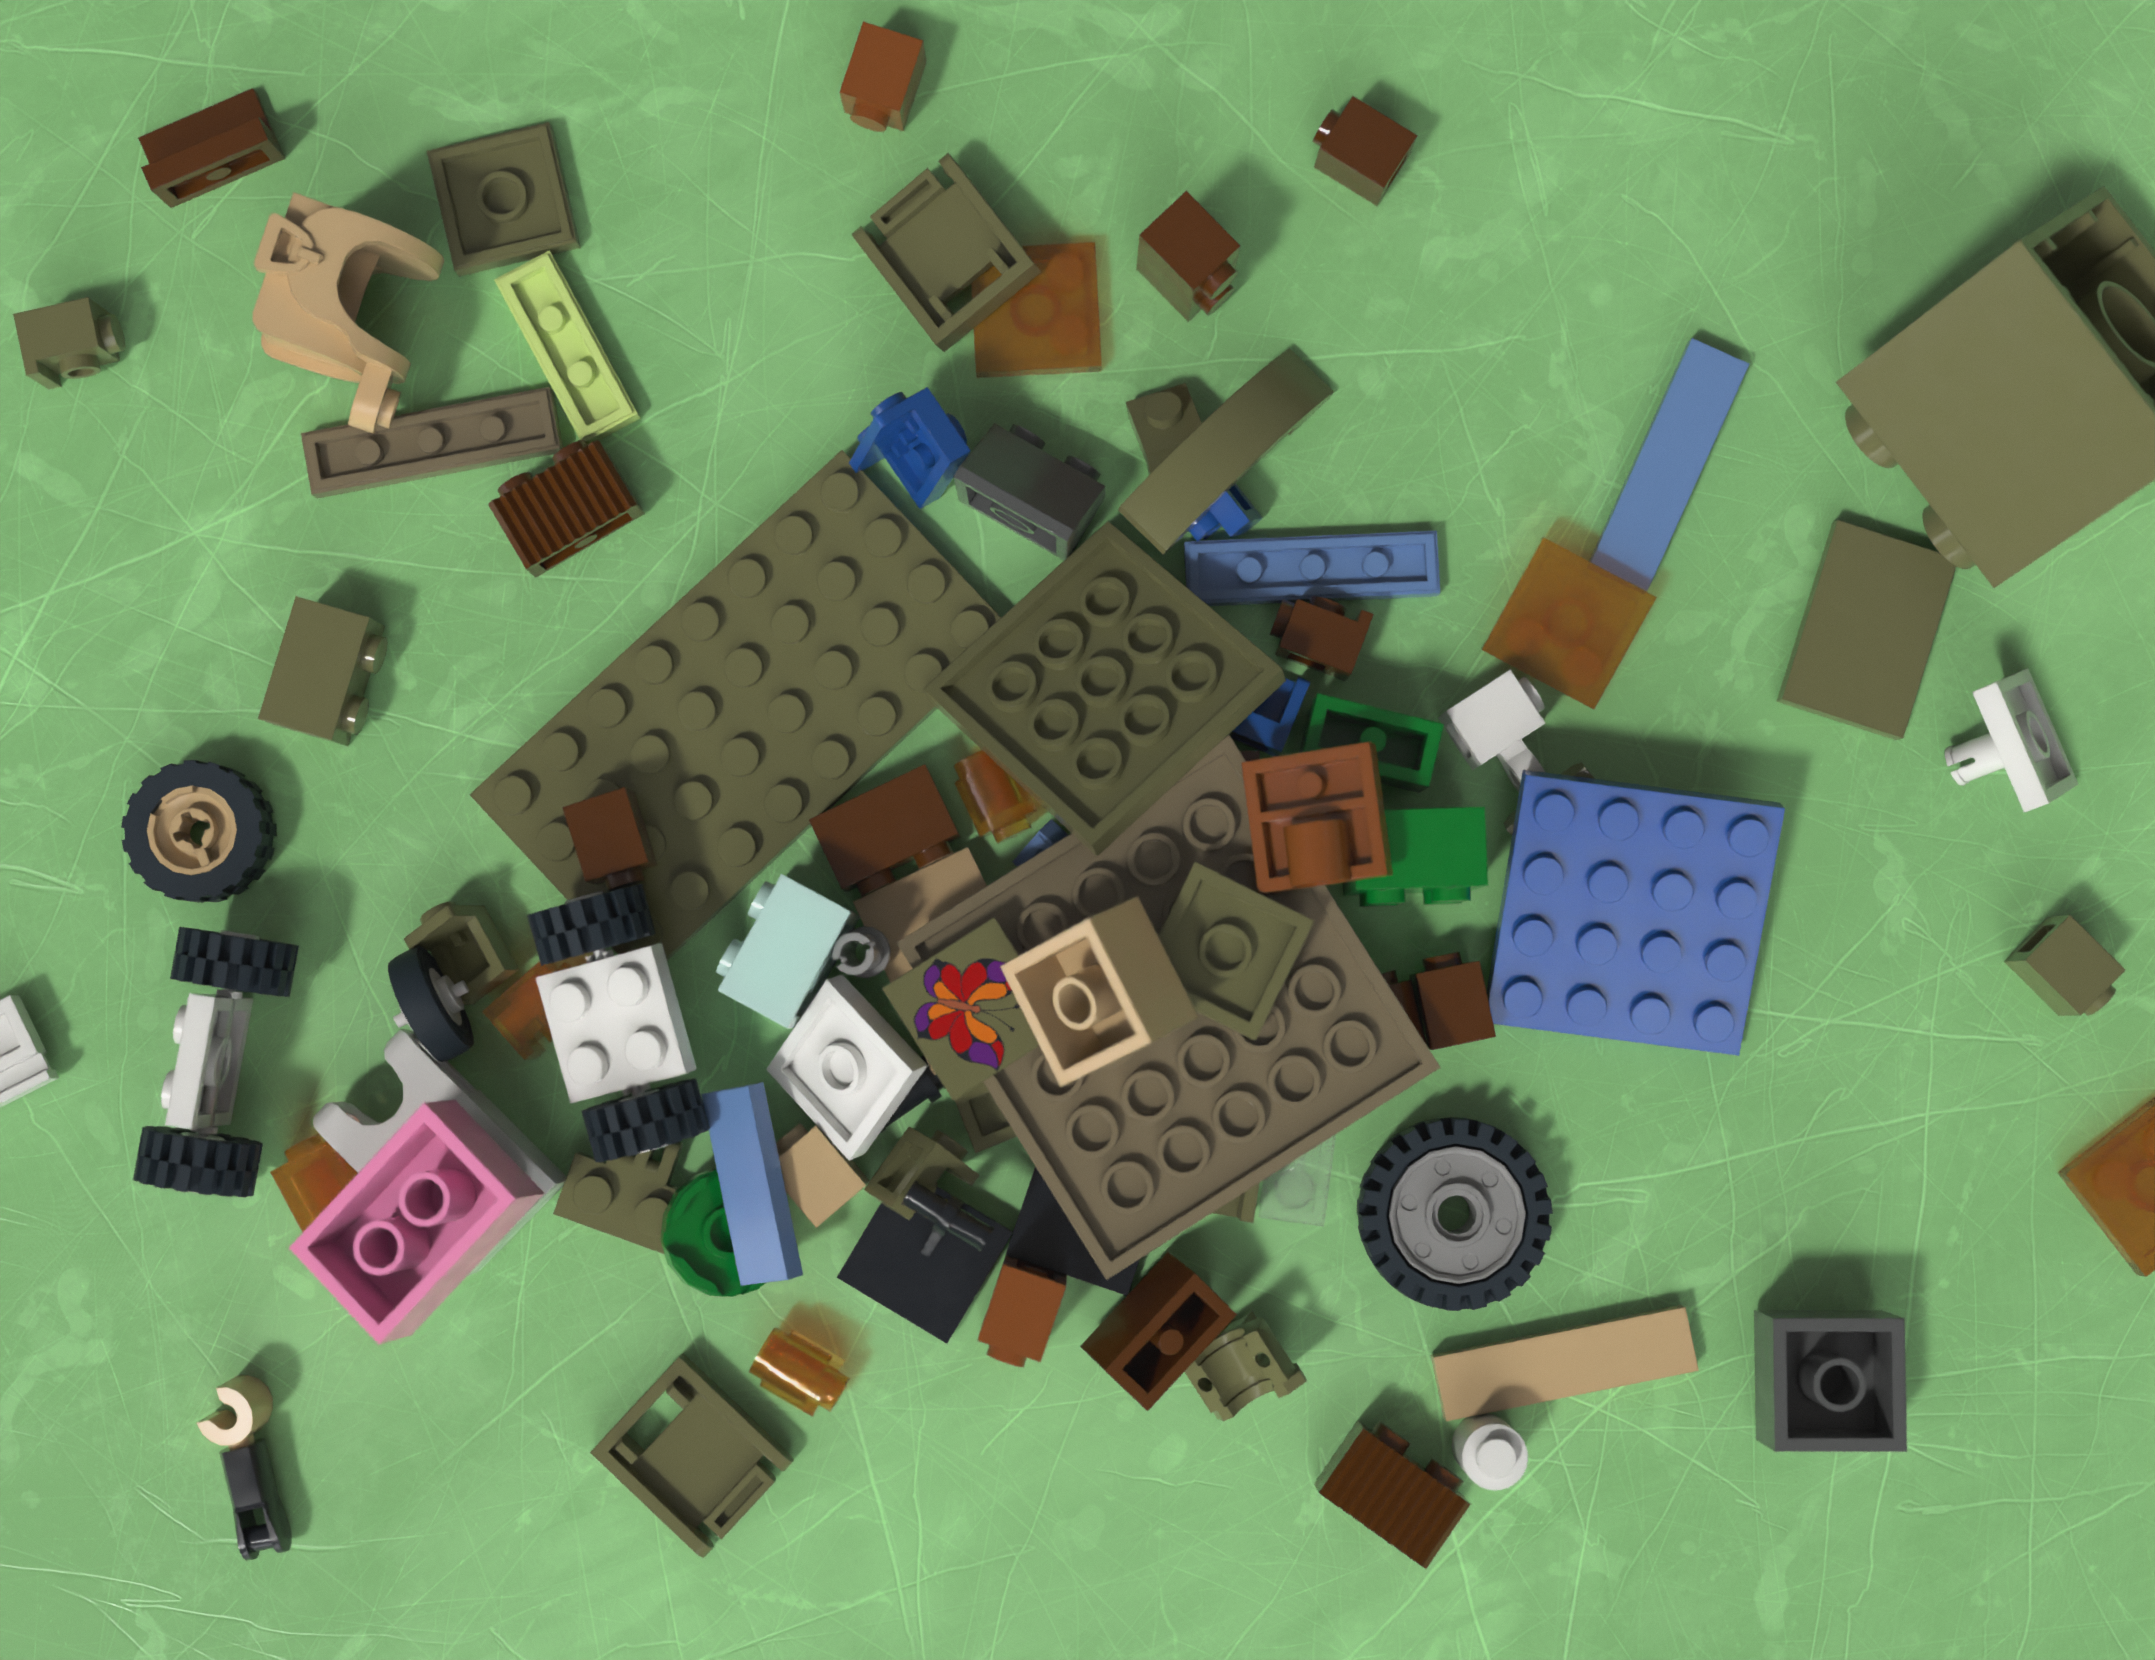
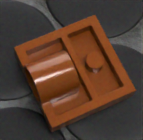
(1317, 818)

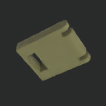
(940, 246)
(700, 1463)

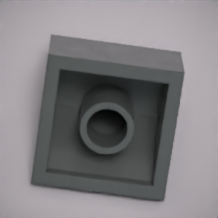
(1029, 489)

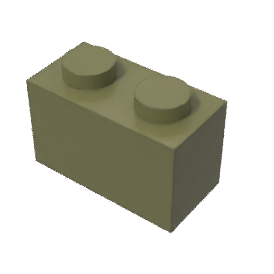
(324, 672)

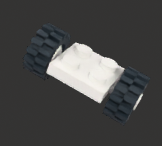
(617, 1024)
(209, 1064)

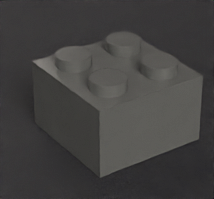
(1830, 1380)

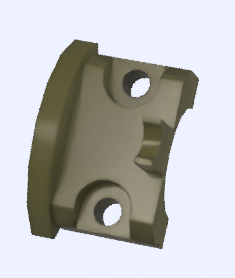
(1242, 1367)

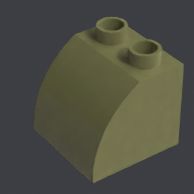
(2022, 392)

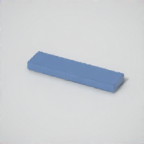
(1668, 463)
(1313, 566)

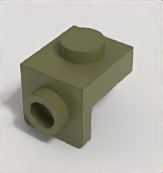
(1162, 422)
(465, 947)

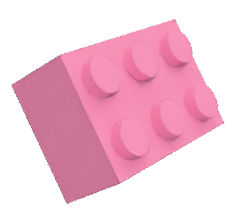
(416, 1220)

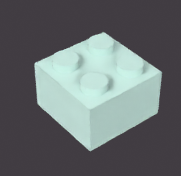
(785, 951)

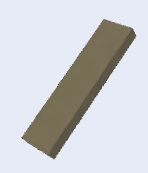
(433, 443)

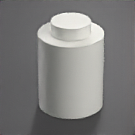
(1489, 1451)

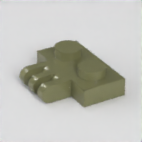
(621, 1195)

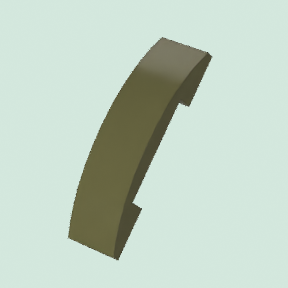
(1224, 449)

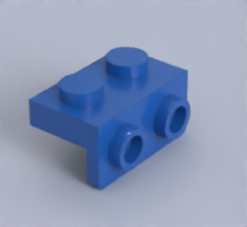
(916, 441)

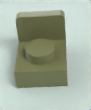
(920, 1160)

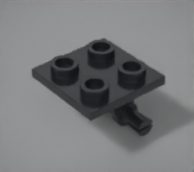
(926, 1264)

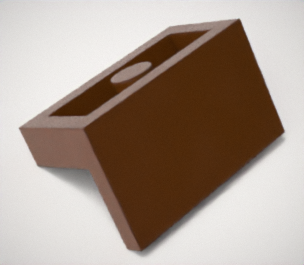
(209, 149)

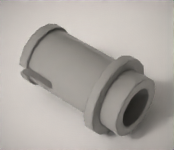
(876, 957)

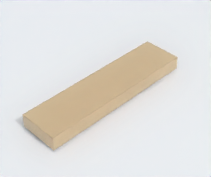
(1564, 1362)

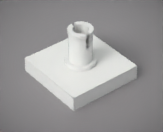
(2017, 740)
(846, 1067)

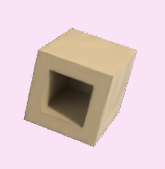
(817, 1173)

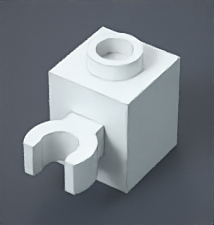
(1494, 724)

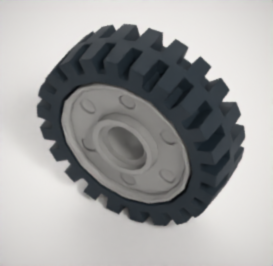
(1503, 1225)

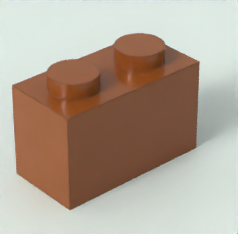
(1021, 1311)

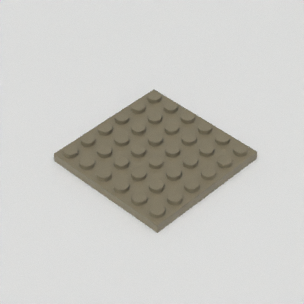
(1204, 1108)

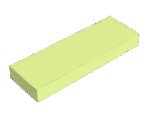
(567, 348)

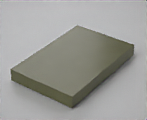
(1867, 630)

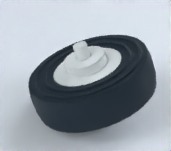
(430, 1004)

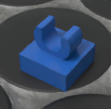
(1231, 512)

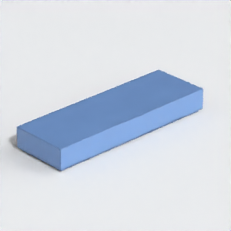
(752, 1184)

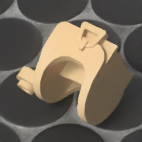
(313, 291)

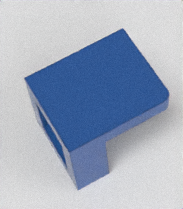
(1272, 721)

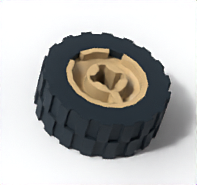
(232, 849)

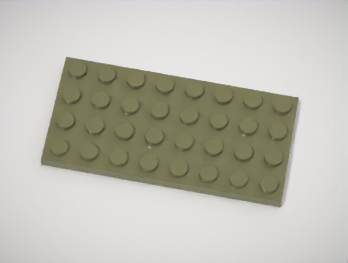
(749, 701)

